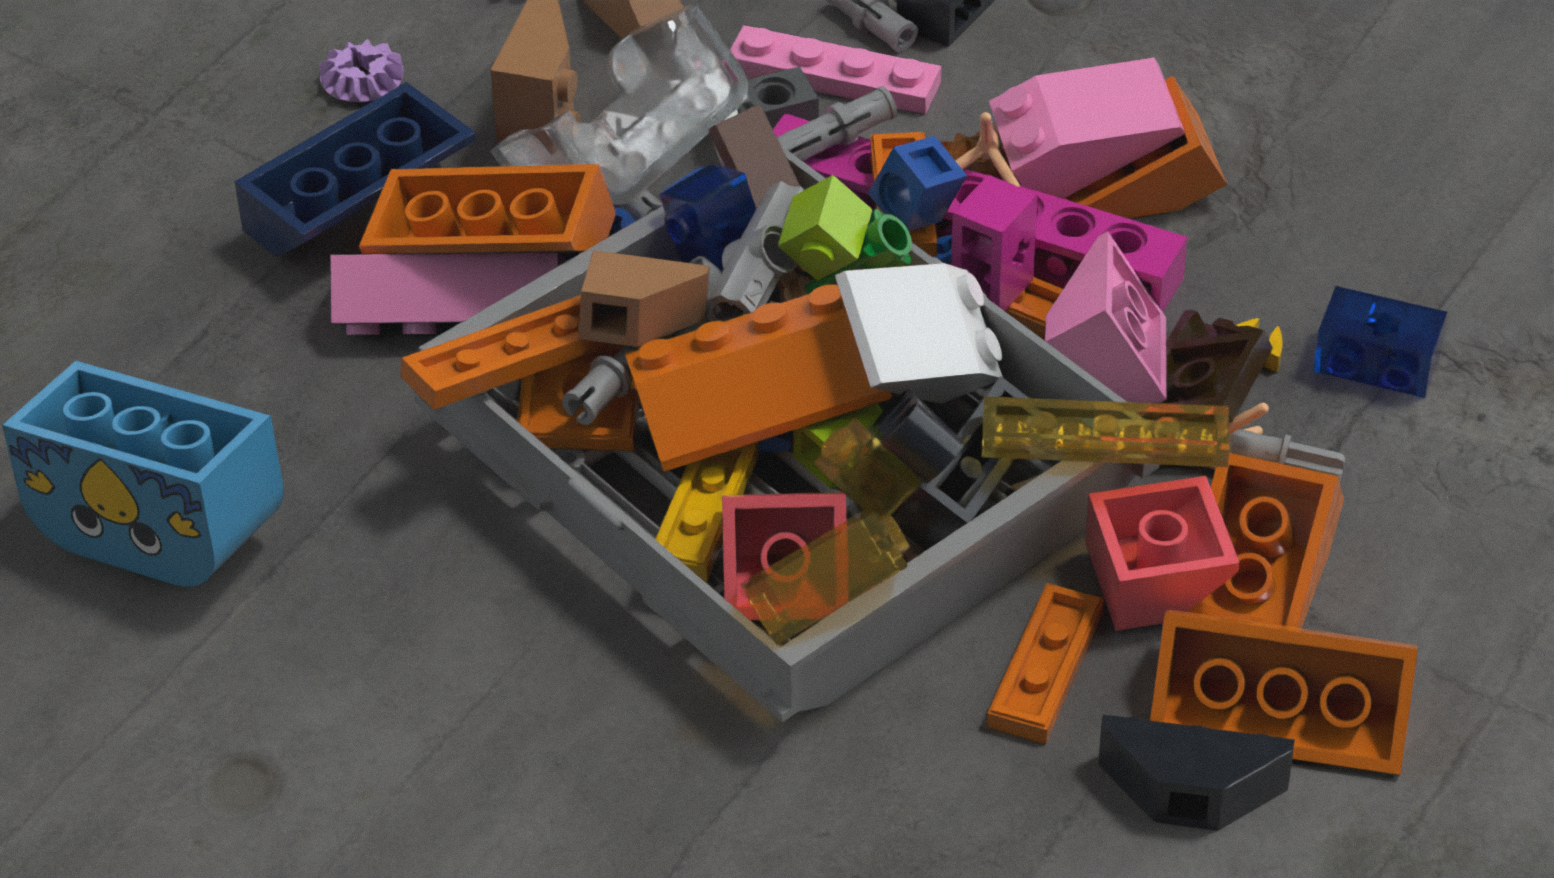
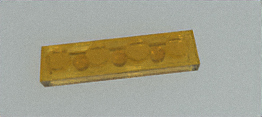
(1106, 431)

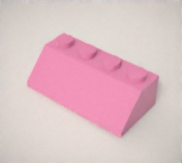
(426, 287)

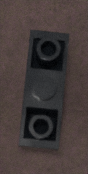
(1193, 771)

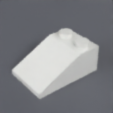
(921, 330)

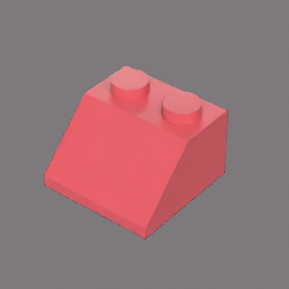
(768, 528)
(1157, 549)

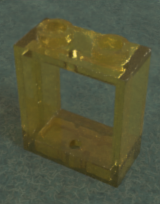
(826, 573)

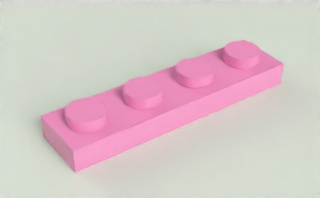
(838, 68)

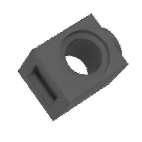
(781, 94)

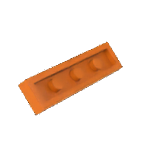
(498, 354)

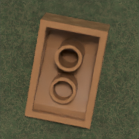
(533, 71)

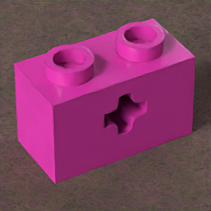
(996, 238)

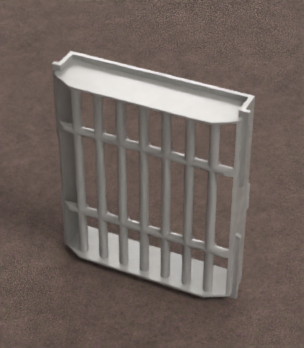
(865, 631)

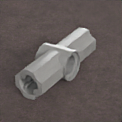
(755, 260)

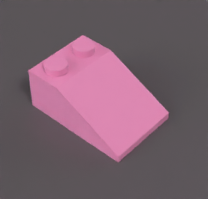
(1084, 123)
(1111, 325)

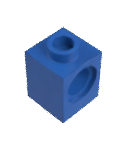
(918, 183)

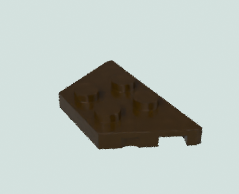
(1213, 362)

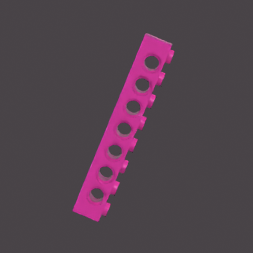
(1062, 226)

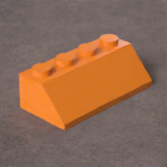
(490, 210)
(751, 377)
(1327, 690)

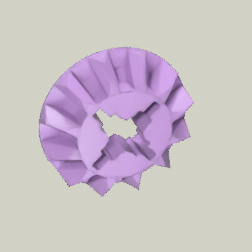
(346, 81)

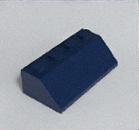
(345, 167)

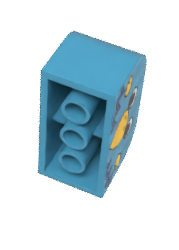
(143, 473)

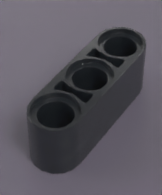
(917, 436)

